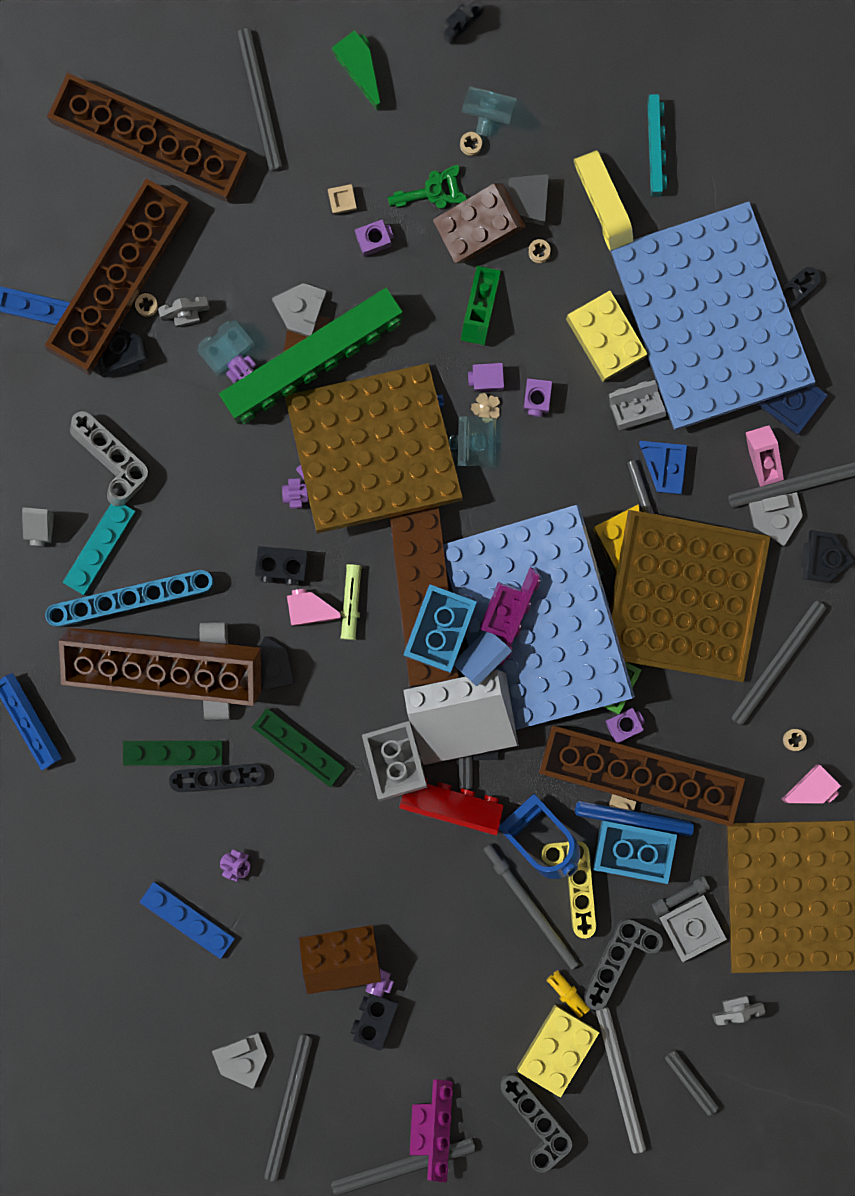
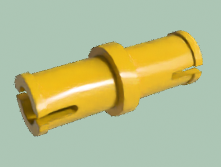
(568, 994)

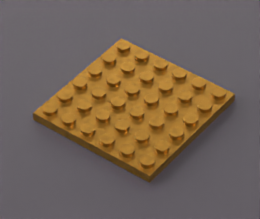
(373, 448)
(687, 595)
(791, 896)

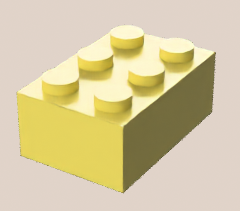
(606, 336)
(557, 1050)

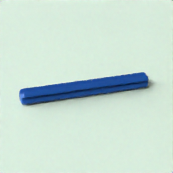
(634, 818)

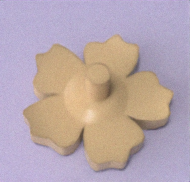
(486, 406)

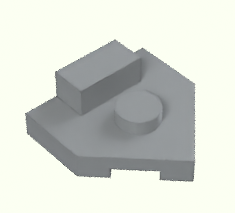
(300, 308)
(184, 311)
(776, 516)
(738, 1011)
(242, 1059)

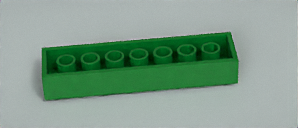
(311, 356)

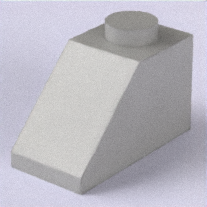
(37, 526)

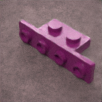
(508, 607)
(432, 1130)

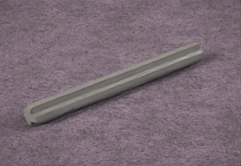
(620, 1080)

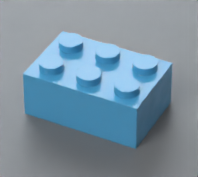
(440, 628)
(634, 852)

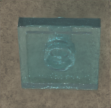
(488, 107)
(475, 441)

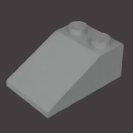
(394, 761)

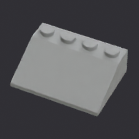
(461, 719)

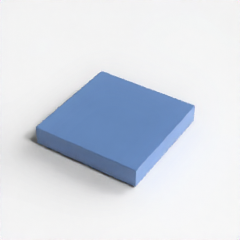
(482, 657)

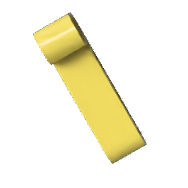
(605, 200)
(576, 889)

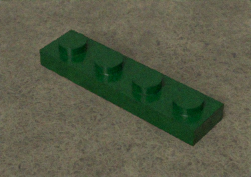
(298, 747)
(172, 753)

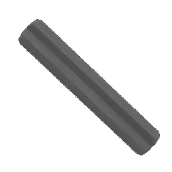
(691, 1083)

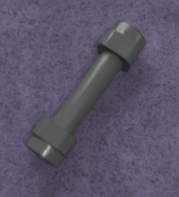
(699, 886)

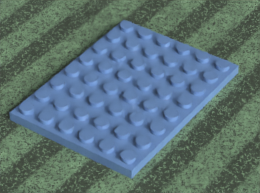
(712, 316)
(567, 640)

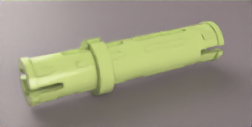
(349, 631)

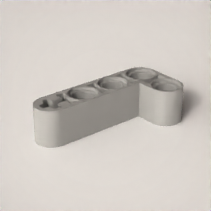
(104, 453)
(215, 633)

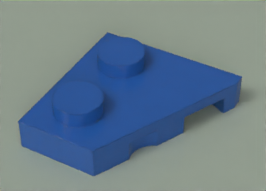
(666, 465)

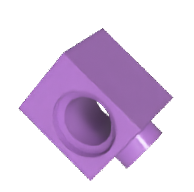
(368, 247)
(486, 377)
(537, 386)
(615, 730)

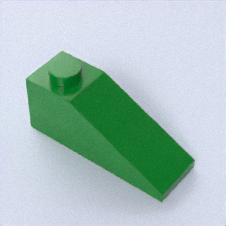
(356, 60)
(480, 305)

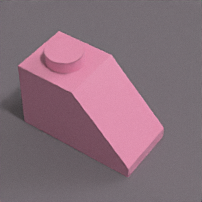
(765, 455)
(309, 608)
(814, 787)

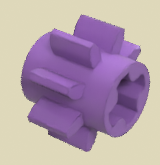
(240, 367)
(294, 493)
(235, 865)
(380, 987)

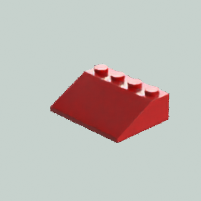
(455, 807)

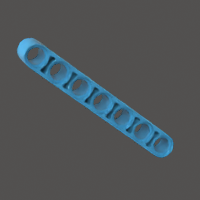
(118, 603)

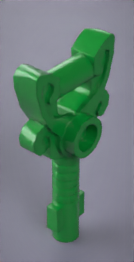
(433, 190)

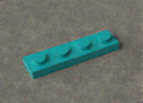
(656, 156)
(98, 548)

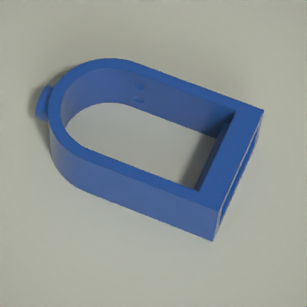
(521, 819)

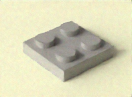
(692, 928)

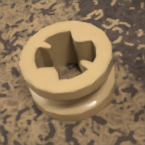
(473, 136)
(537, 259)
(153, 308)
(788, 735)

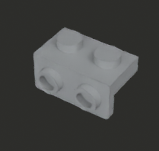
(636, 404)

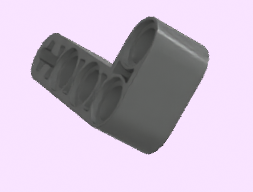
(618, 965)
(532, 1118)

